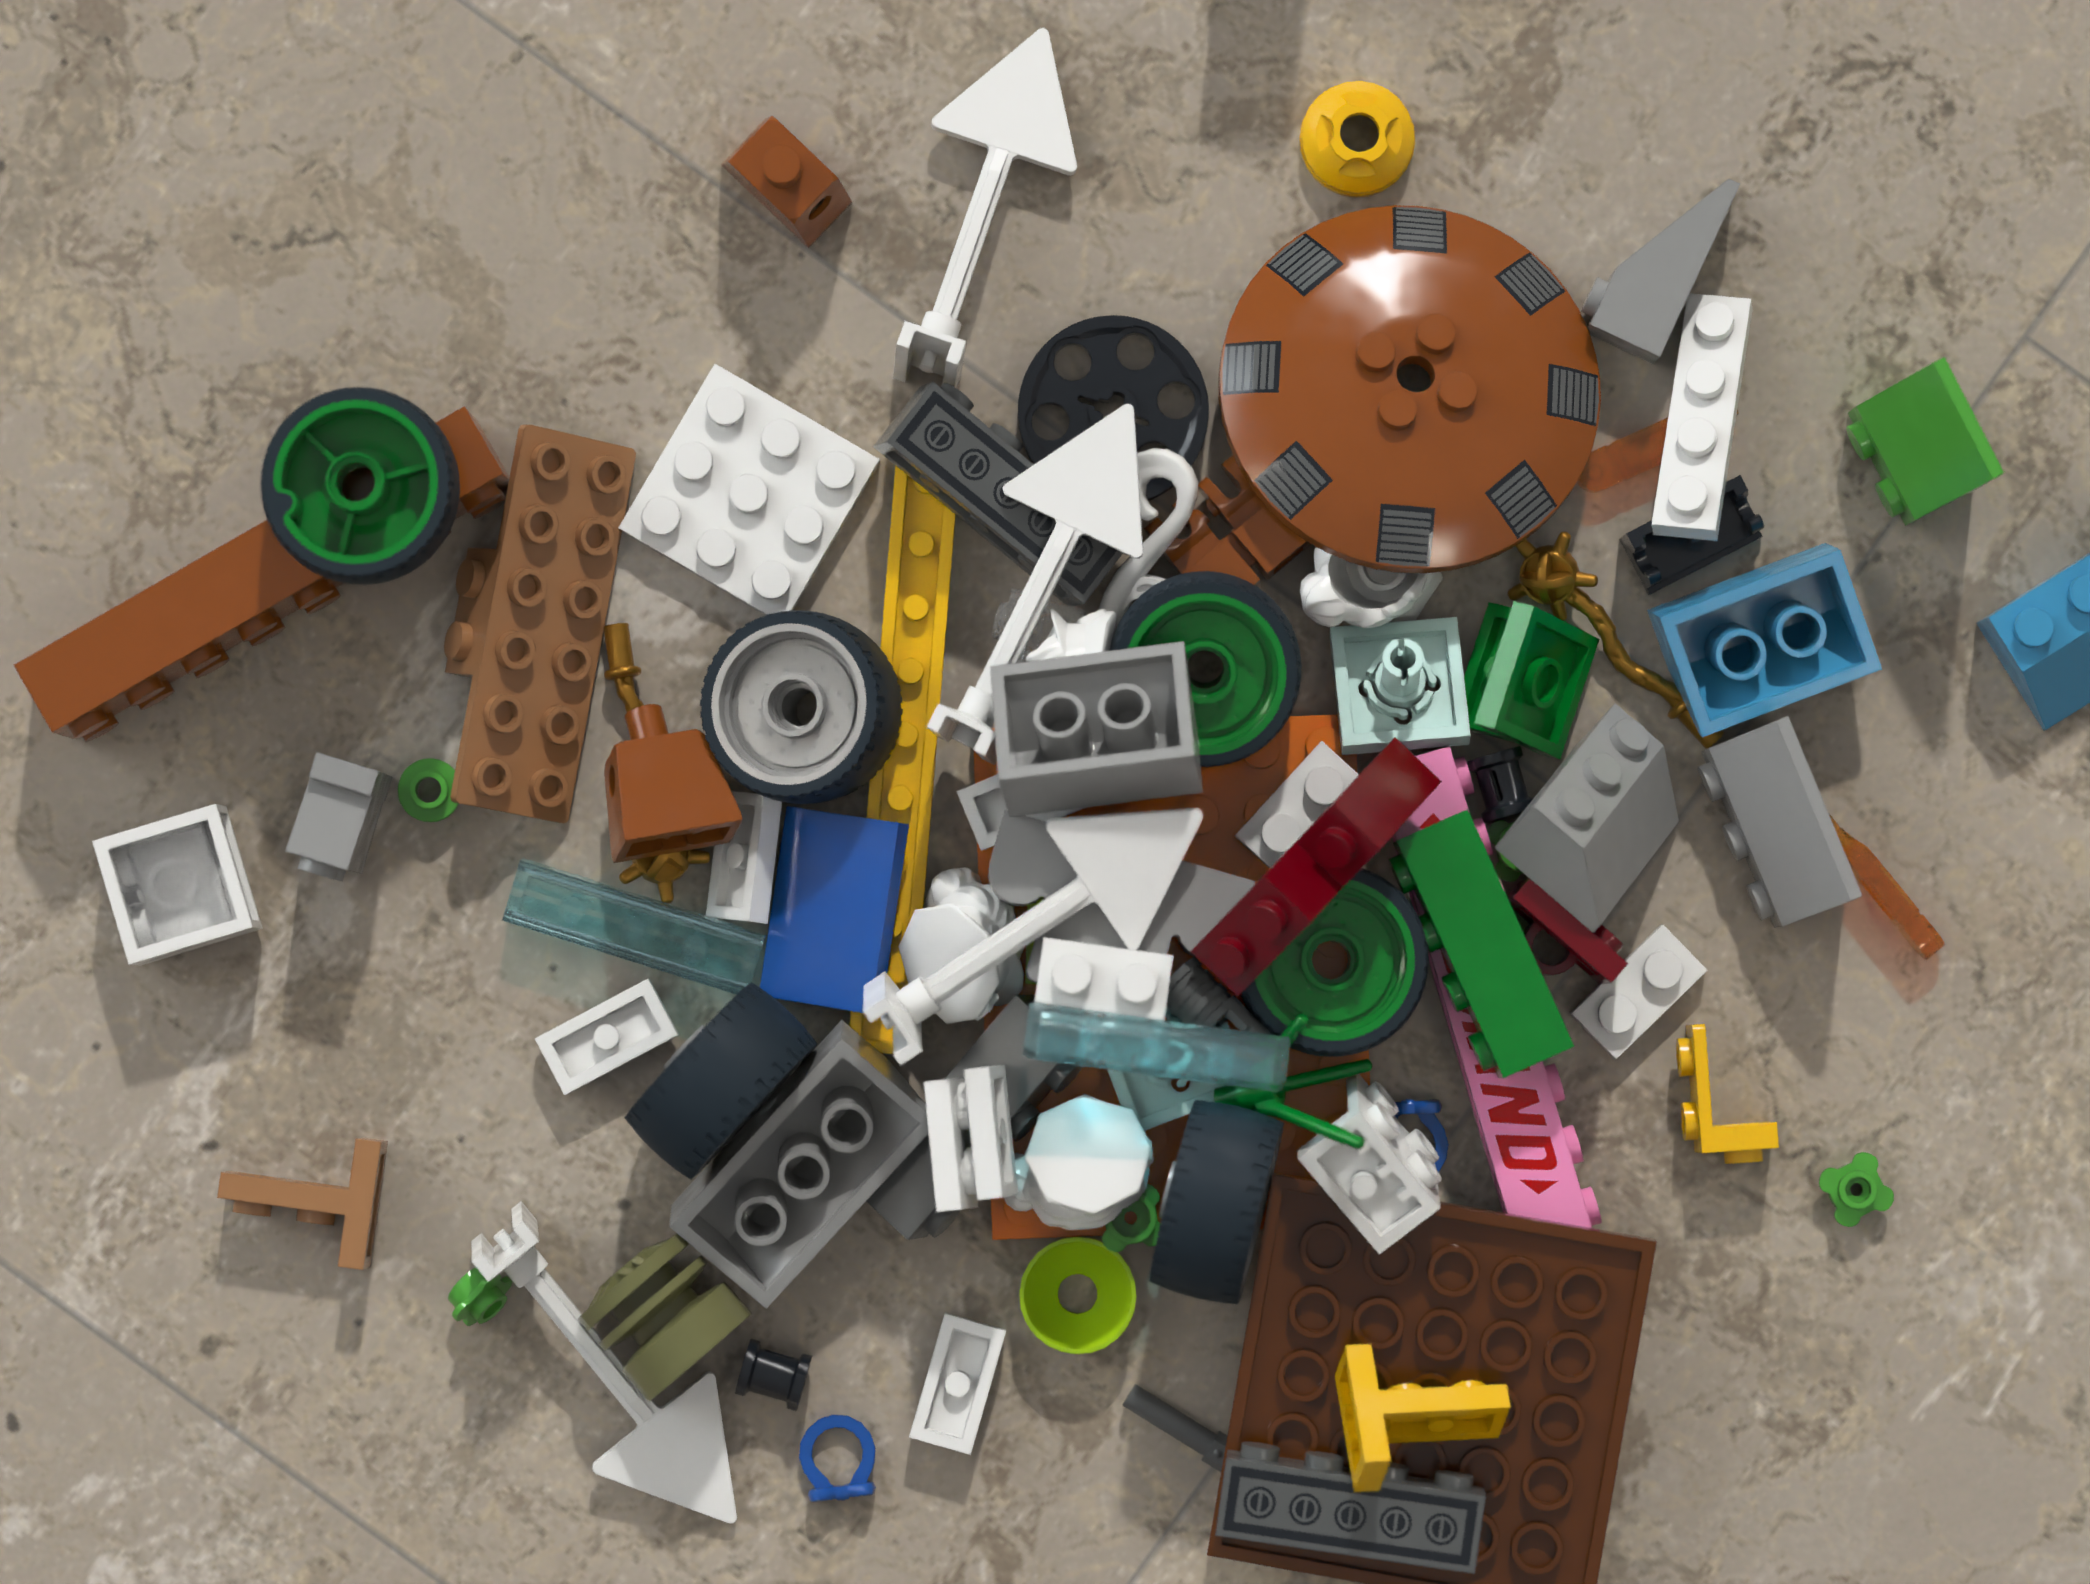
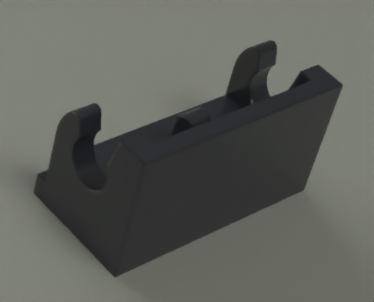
(1668, 559)

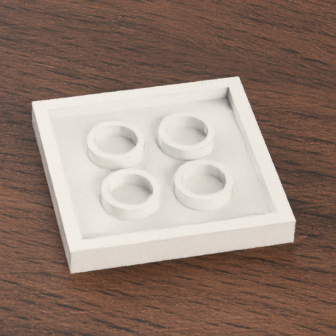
(749, 493)

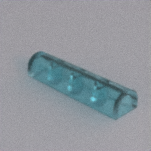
(634, 927)
(1156, 1047)

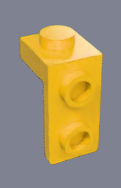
(1738, 1141)

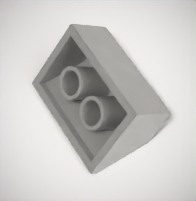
(1095, 729)
(1596, 819)
(1778, 824)

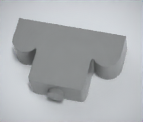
(1032, 867)

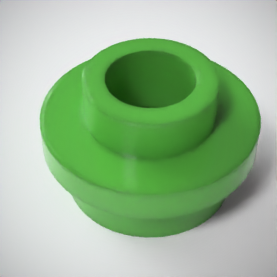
(409, 784)

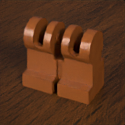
(1255, 537)

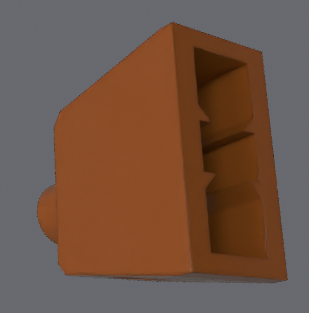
(788, 180)
(665, 791)

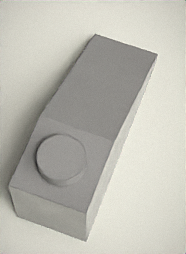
(1652, 285)

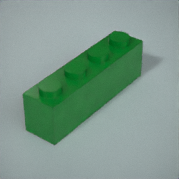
(1481, 944)

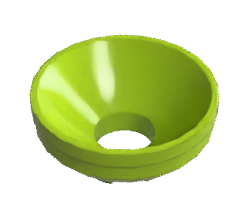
(1069, 1330)

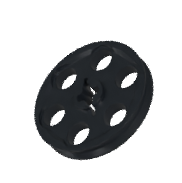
(1108, 377)

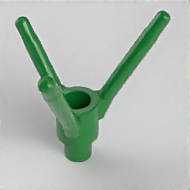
(1273, 1105)

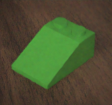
(1923, 443)

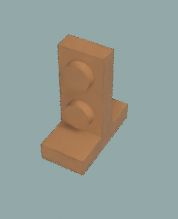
(321, 1202)

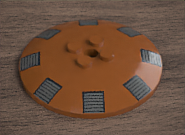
(1392, 470)

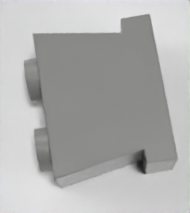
(337, 817)

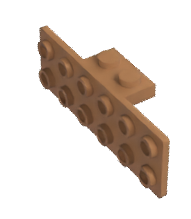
(536, 623)

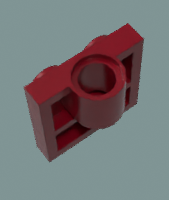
(1589, 950)

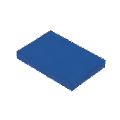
(832, 907)

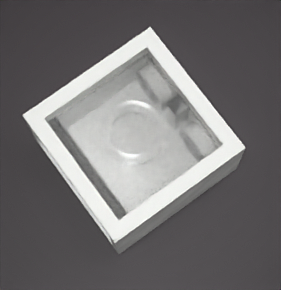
(177, 884)

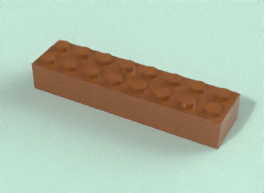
(211, 607)

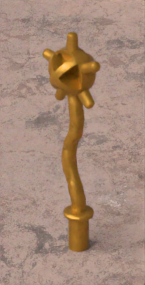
(1552, 577)
(661, 868)

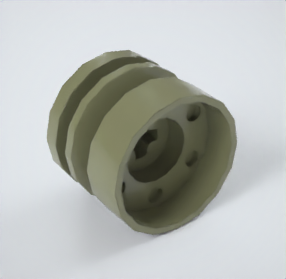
(663, 1315)

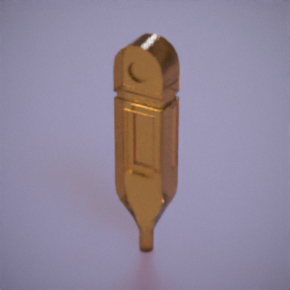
(1624, 458)
(1890, 896)

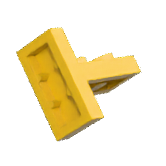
(1407, 1414)

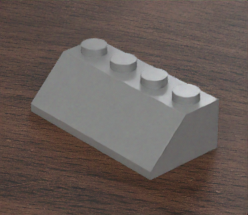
(802, 1165)

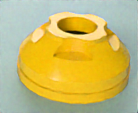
(1352, 171)

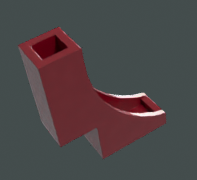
(1316, 867)

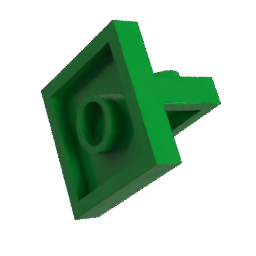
(1527, 677)

